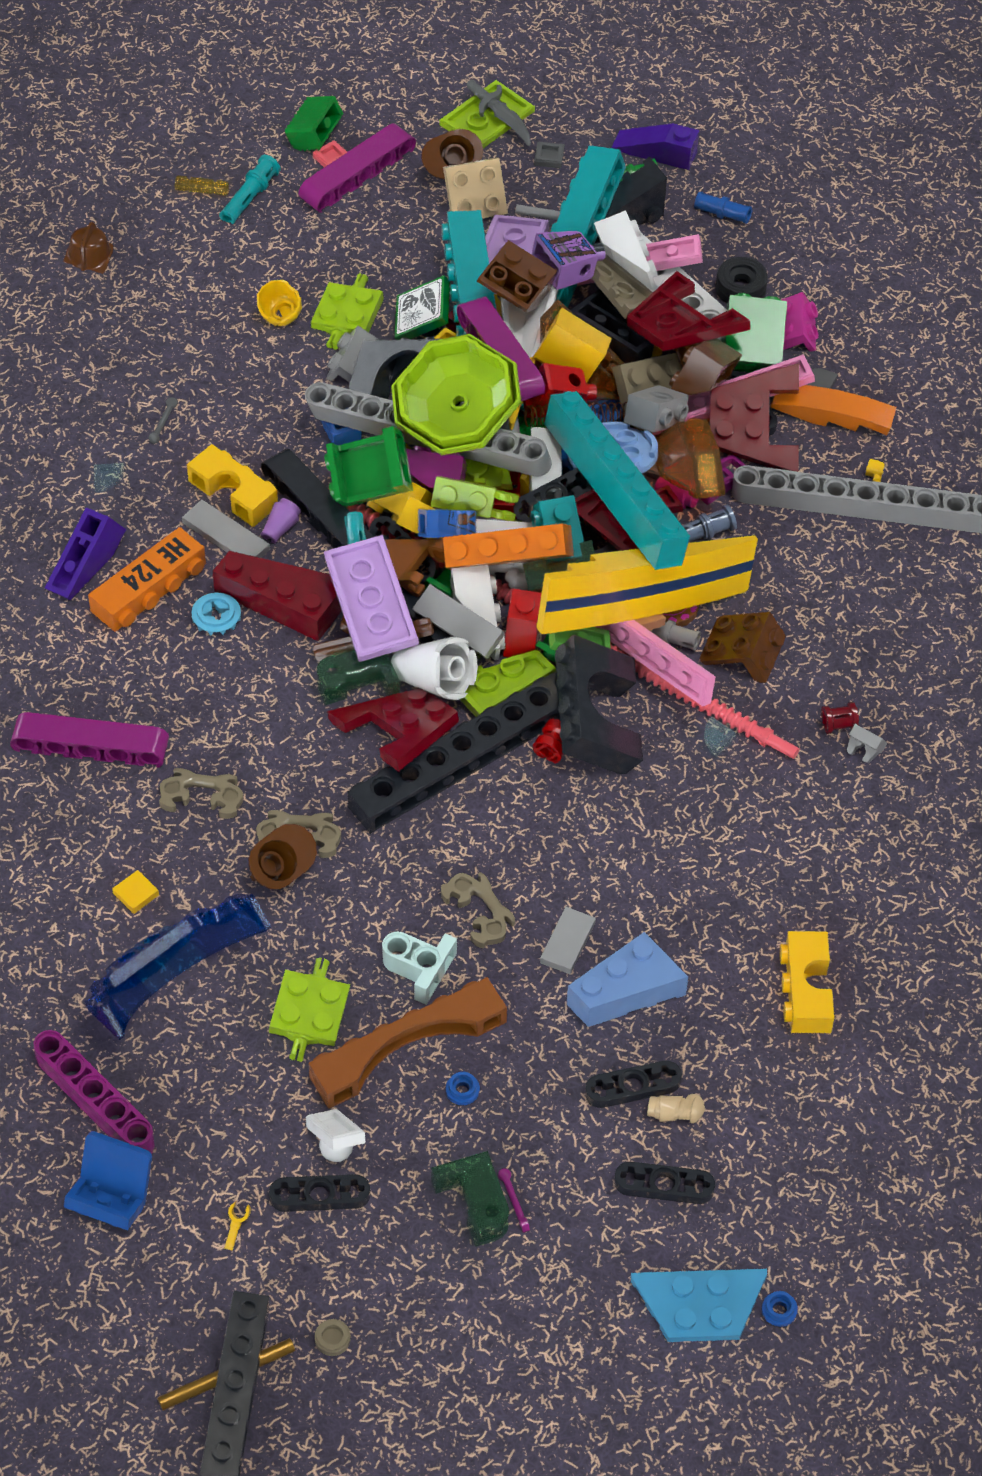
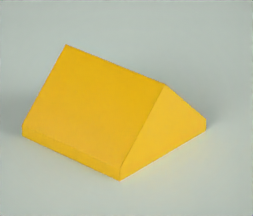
(573, 344)

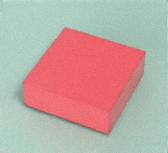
(328, 153)

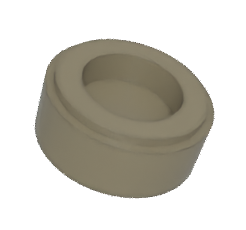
(332, 1337)

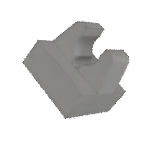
(872, 742)

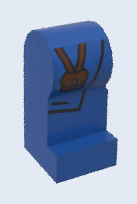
(445, 522)

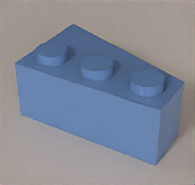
(626, 981)

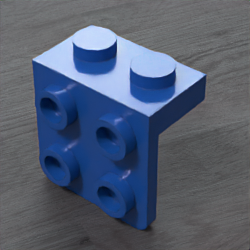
(111, 1181)

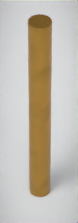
(209, 1381)

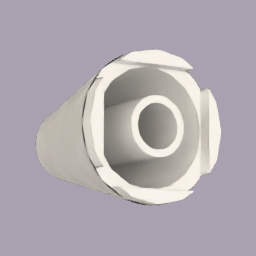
(438, 667)

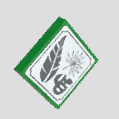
(422, 309)

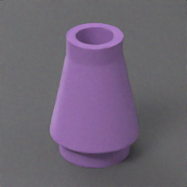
(281, 519)

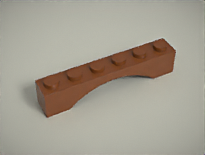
(466, 1012)

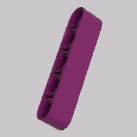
(356, 166)
(484, 322)
(90, 738)
(90, 1081)

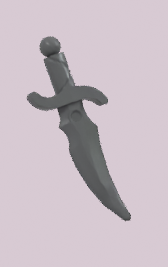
(499, 108)

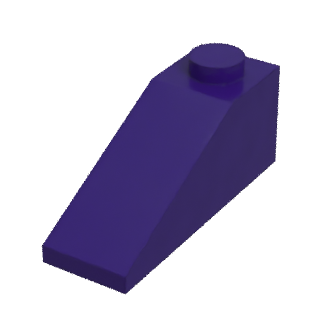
(664, 143)
(85, 553)

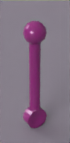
(505, 1175)

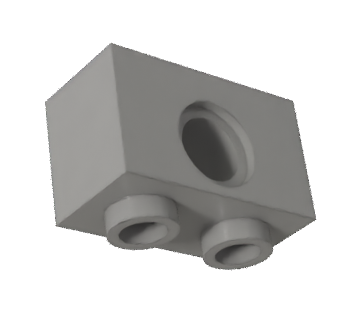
(656, 408)

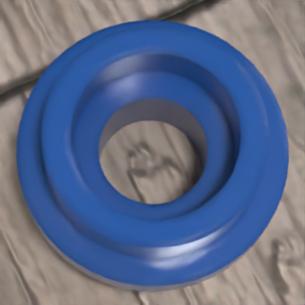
(462, 1079)
(779, 1298)

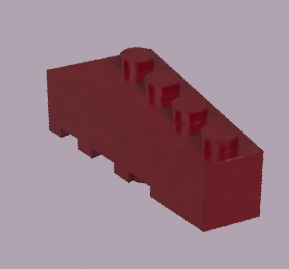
(280, 591)

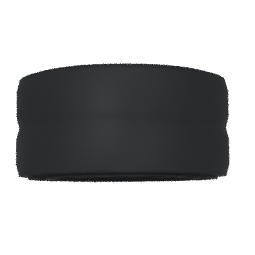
(745, 269)

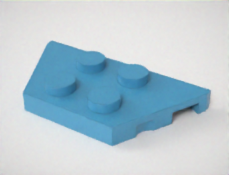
(700, 1303)

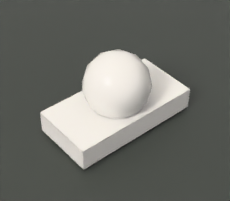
(335, 1133)

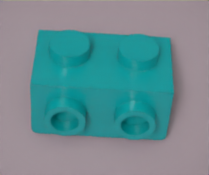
(557, 512)

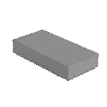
(567, 940)

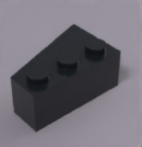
(640, 194)
(604, 316)

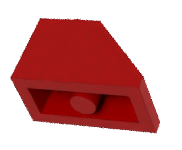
(522, 623)

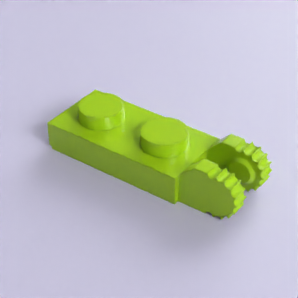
(465, 495)

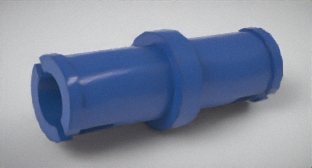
(723, 207)

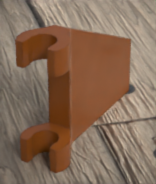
(409, 555)

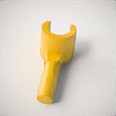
(875, 469)
(235, 1225)

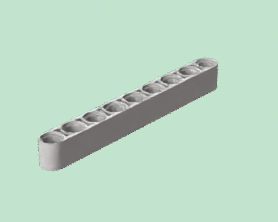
(360, 417)
(858, 498)

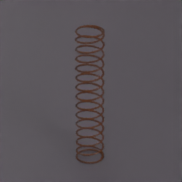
(532, 414)

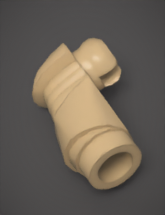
(676, 1107)

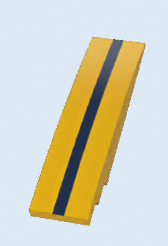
(627, 587)

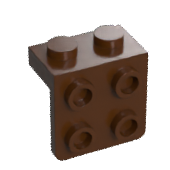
(745, 639)

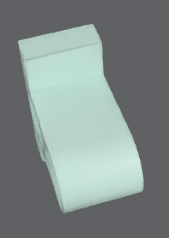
(414, 956)

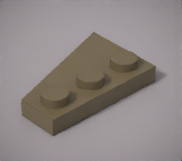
(619, 286)
(645, 374)

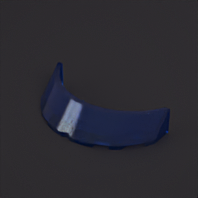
(169, 953)

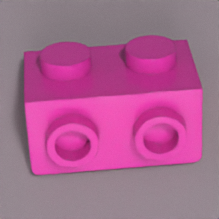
(800, 322)

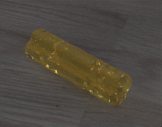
(201, 185)

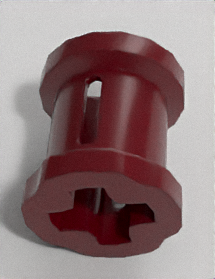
(829, 717)

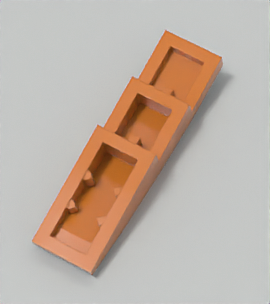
(839, 407)

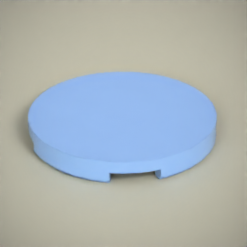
(638, 445)

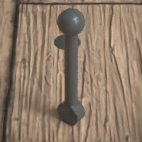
(154, 436)

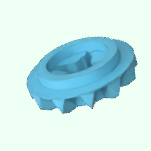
(223, 604)

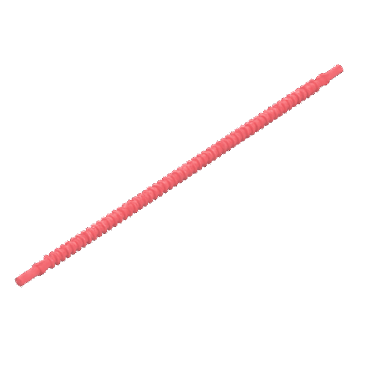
(764, 735)

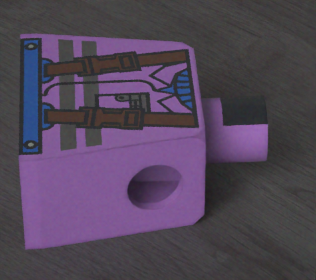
(569, 255)

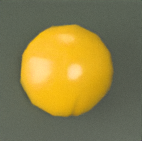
(279, 296)

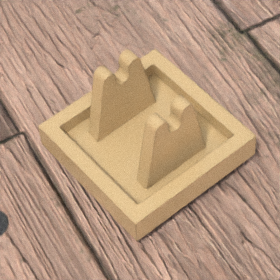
(476, 187)

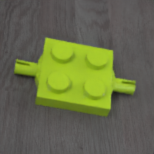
(345, 308)
(309, 1008)

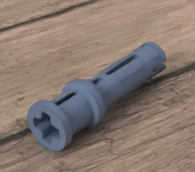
(710, 524)

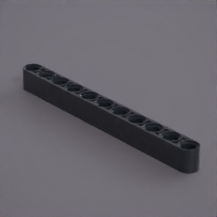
(324, 513)

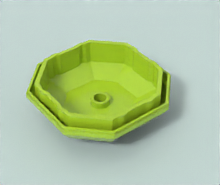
(453, 373)

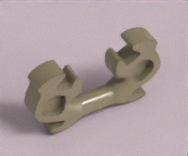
(228, 795)
(326, 834)
(492, 930)

